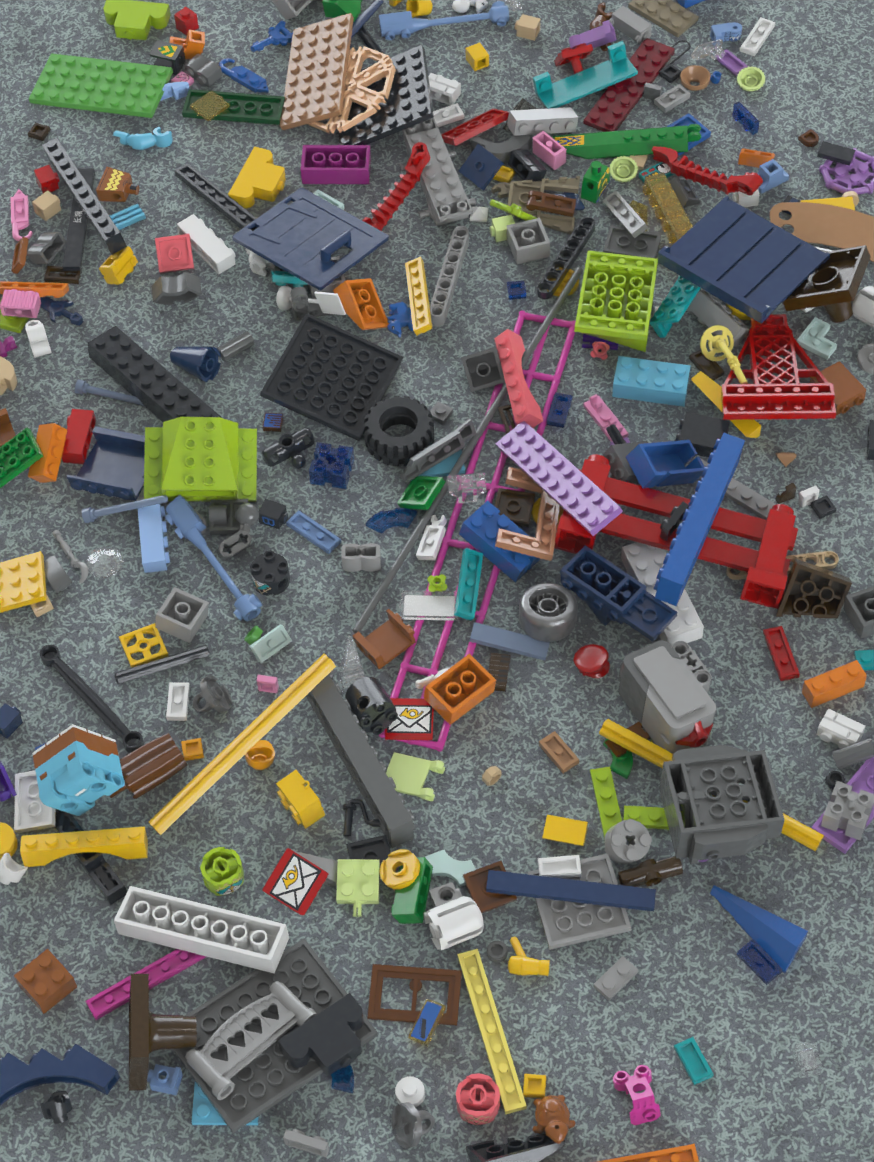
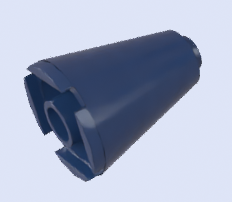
(197, 361)

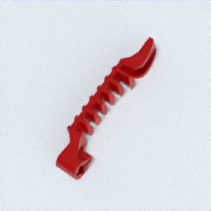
(417, 161)
(744, 183)

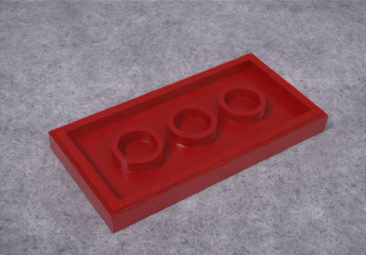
(475, 126)

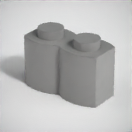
(363, 557)

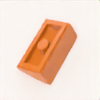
(754, 158)

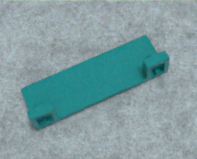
(587, 81)
(673, 306)

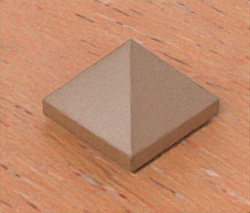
(786, 457)

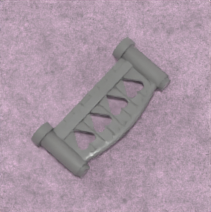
(219, 1072)

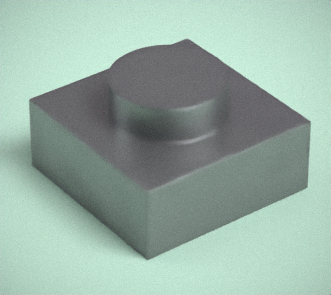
(441, 412)

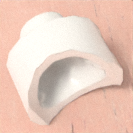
(10, 870)
(410, 1090)

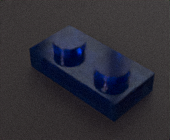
(746, 118)
(559, 410)
(759, 961)

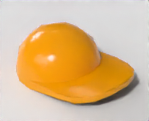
(260, 755)

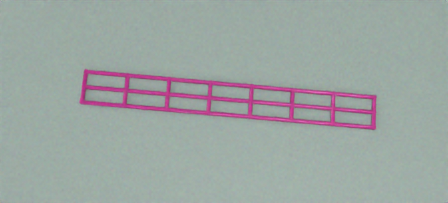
(492, 488)

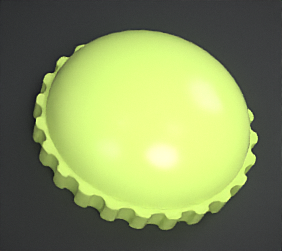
(751, 79)
(623, 169)

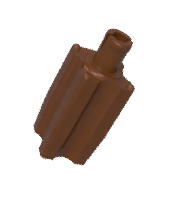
(150, 765)

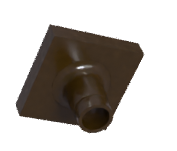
(832, 284)
(152, 1031)

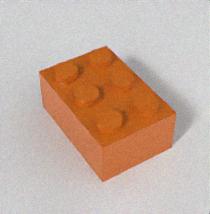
(459, 689)

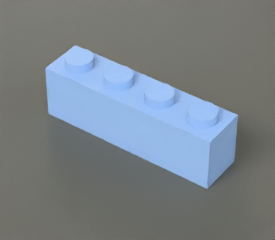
(152, 538)

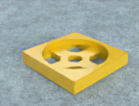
(148, 657)

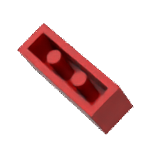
(78, 436)

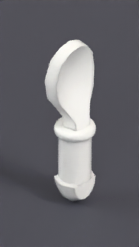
(424, 682)

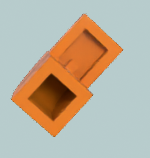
(192, 44)

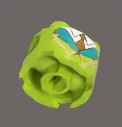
(222, 871)

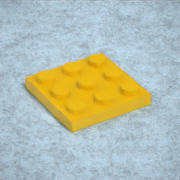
(22, 581)

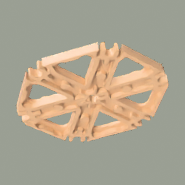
(357, 88)

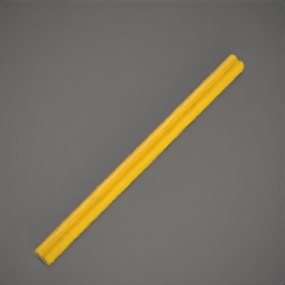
(242, 744)
(658, 755)

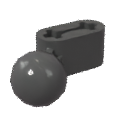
(246, 515)

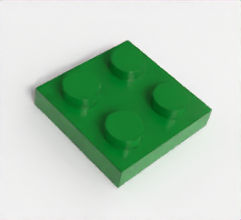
(421, 492)

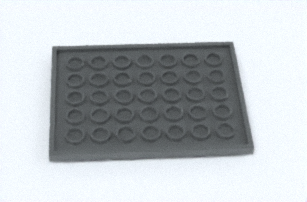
(269, 1075)

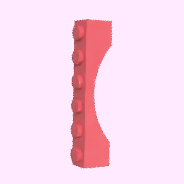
(510, 352)

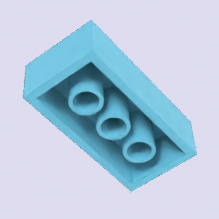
(651, 381)

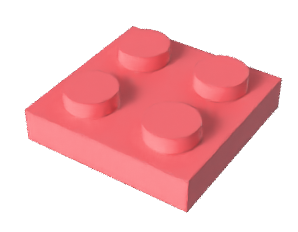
(174, 253)

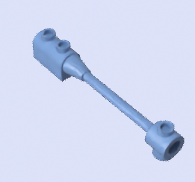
(403, 23)
(190, 526)

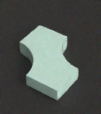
(446, 866)

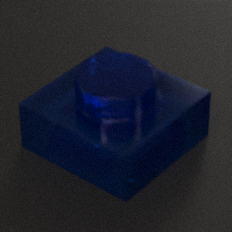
(516, 290)

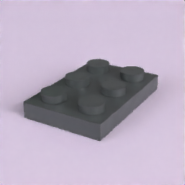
(622, 242)

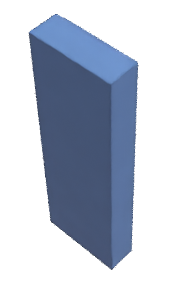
(313, 532)

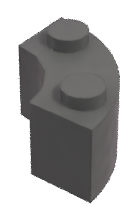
(178, 288)

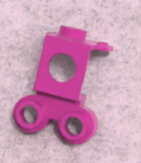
(644, 1104)

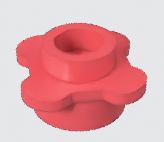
(600, 346)

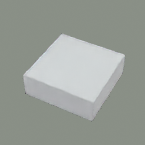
(808, 495)

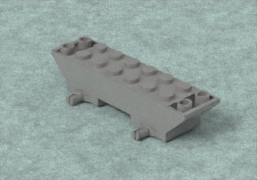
(439, 179)

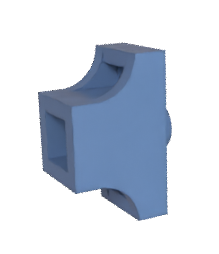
(772, 175)

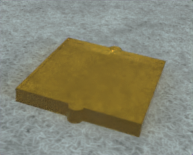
(209, 105)

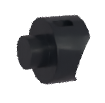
(55, 1108)

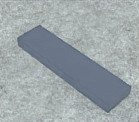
(509, 641)

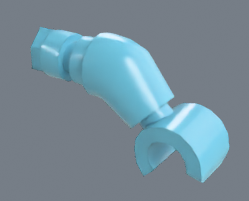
(146, 140)

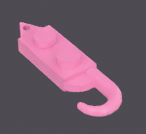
(19, 214)

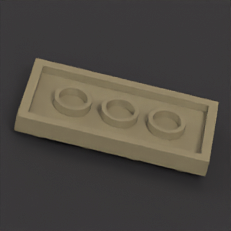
(665, 14)

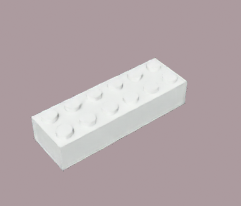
(644, 564)

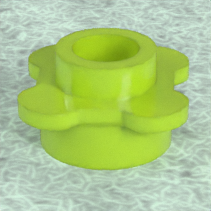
(437, 587)

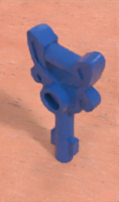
(275, 37)

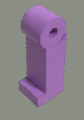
(597, 36)

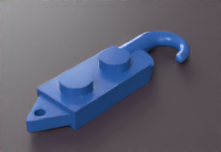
(244, 77)

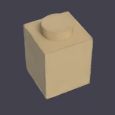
(528, 27)
(46, 205)

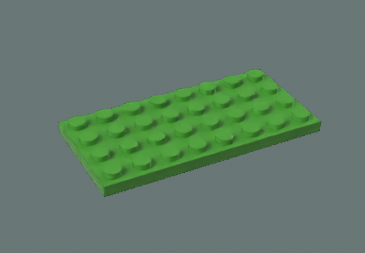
(101, 85)

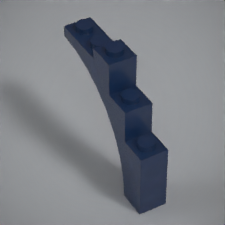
(44, 1068)

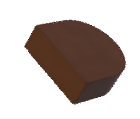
(809, 138)

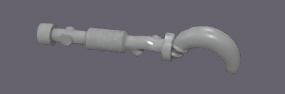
(74, 562)

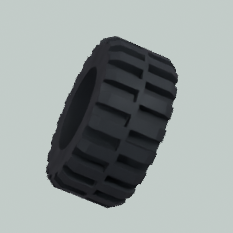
(395, 412)

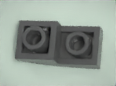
(56, 574)

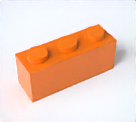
(51, 443)
(834, 683)

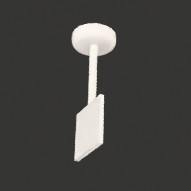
(328, 302)

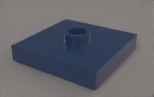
(481, 167)

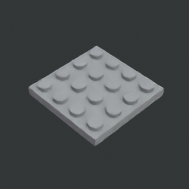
(574, 922)

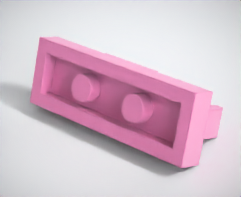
(603, 415)

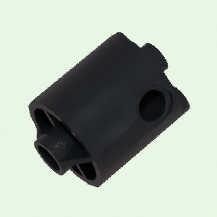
(371, 705)

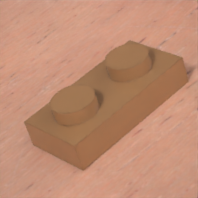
(559, 752)

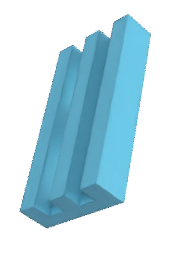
(126, 216)

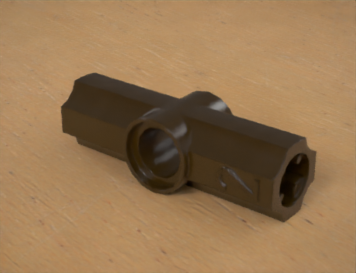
(651, 872)

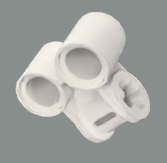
(37, 338)

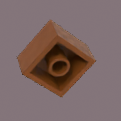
(45, 981)

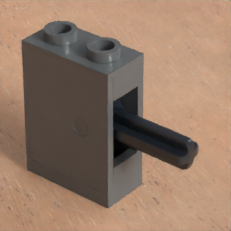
(617, 455)

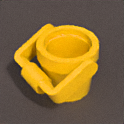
(419, 7)

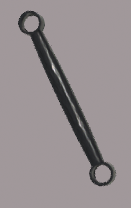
(90, 698)

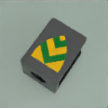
(168, 55)

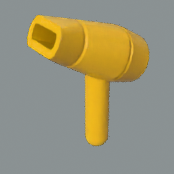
(525, 965)

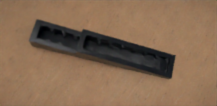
(93, 862)

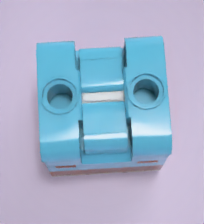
(77, 770)

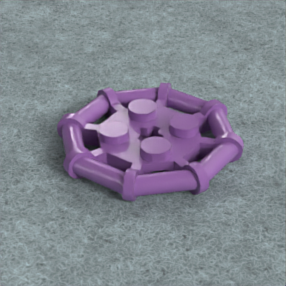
(842, 178)

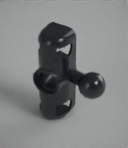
(288, 447)

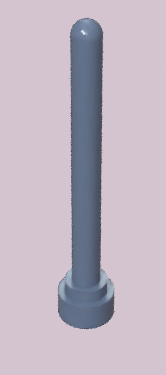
(84, 387)
(89, 514)

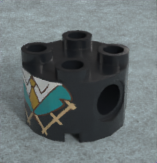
(270, 573)

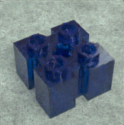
(331, 465)

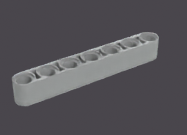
(449, 275)

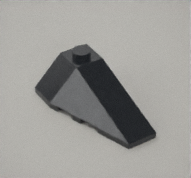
(532, 1150)

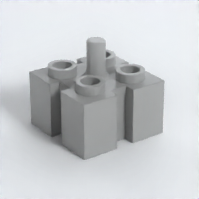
(848, 810)

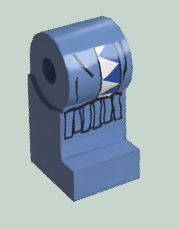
(726, 32)

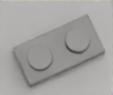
(672, 98)
(615, 978)
(298, 1139)

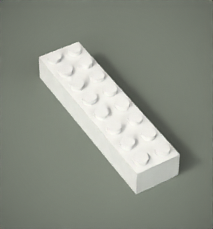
(202, 929)

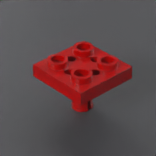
(574, 56)

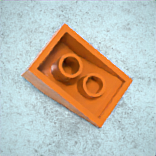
(362, 303)

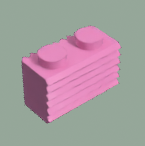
(549, 150)
(20, 303)

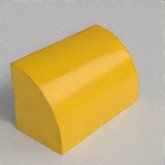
(565, 830)

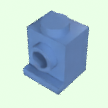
(169, 1084)

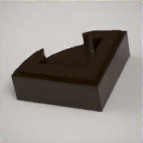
(788, 494)

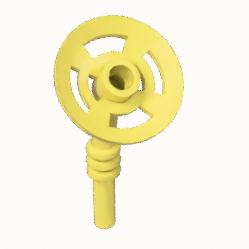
(720, 345)

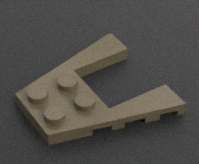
(519, 195)

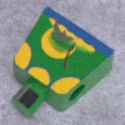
(599, 178)

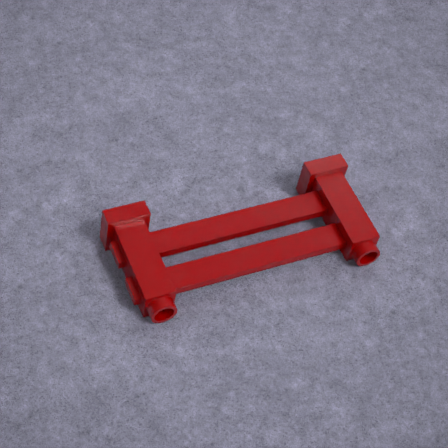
(765, 567)

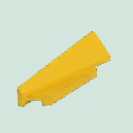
(712, 390)

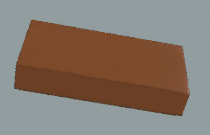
(20, 255)

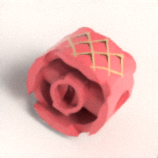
(478, 1099)

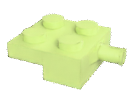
(358, 883)

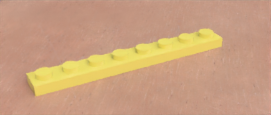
(491, 1031)

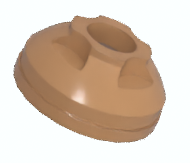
(697, 74)

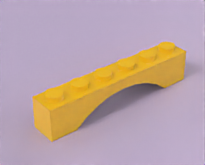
(121, 842)

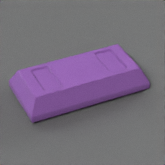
(731, 62)

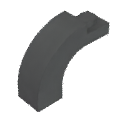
(504, 150)

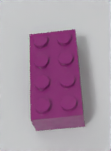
(336, 164)

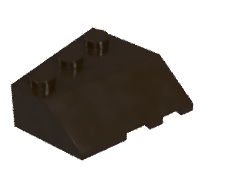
(813, 592)

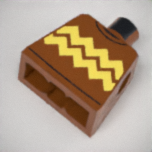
(116, 186)

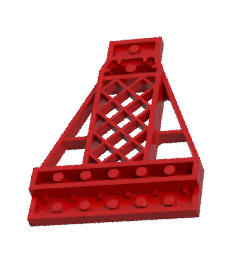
(777, 397)

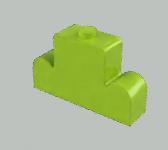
(135, 18)

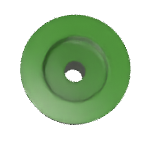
(253, 635)

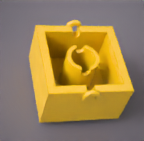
(300, 799)

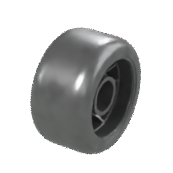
(548, 612)

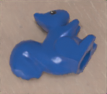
(400, 317)

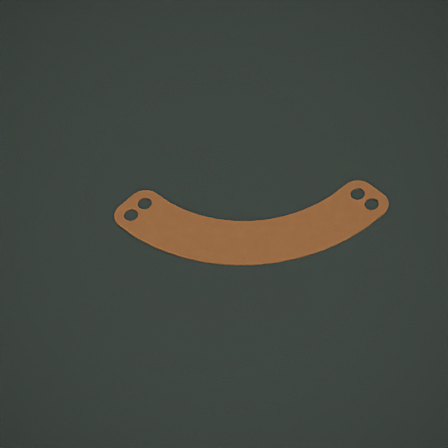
(827, 224)

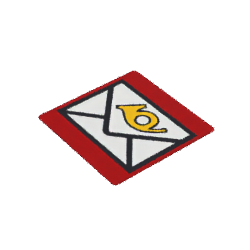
(413, 720)
(295, 882)

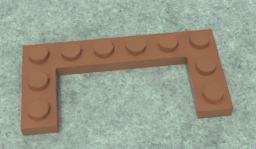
(543, 544)

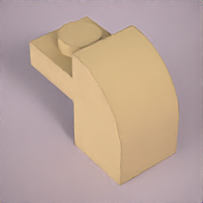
(7, 376)

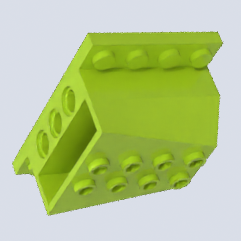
(617, 298)
(200, 460)

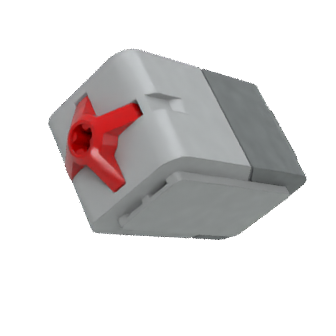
(669, 694)

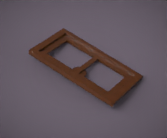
(416, 974)

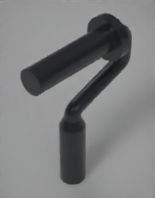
(349, 807)

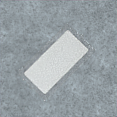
(428, 605)

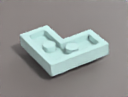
(814, 341)

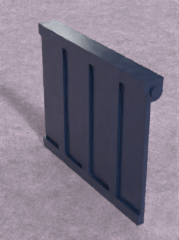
(742, 259)

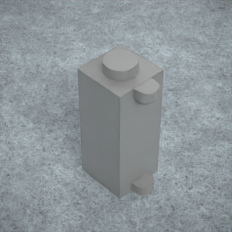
(631, 24)

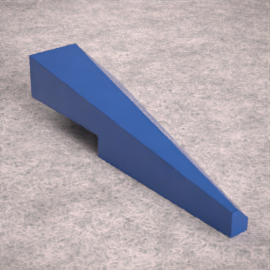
(775, 935)

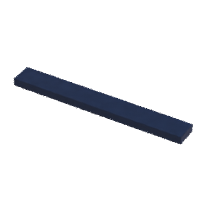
(571, 890)

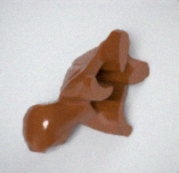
(552, 1117)

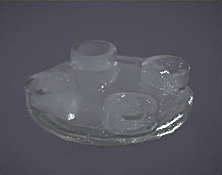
(104, 562)

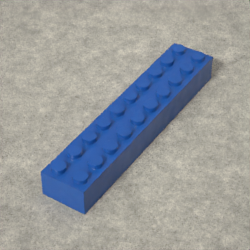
(698, 519)

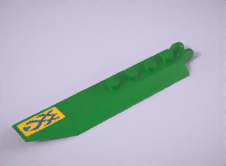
(629, 142)

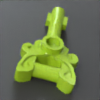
(513, 209)

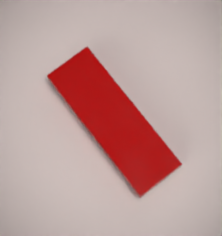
(781, 653)

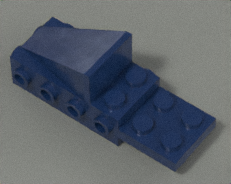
(615, 594)

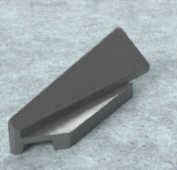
(438, 451)

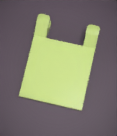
(410, 774)

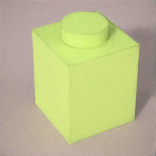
(499, 227)

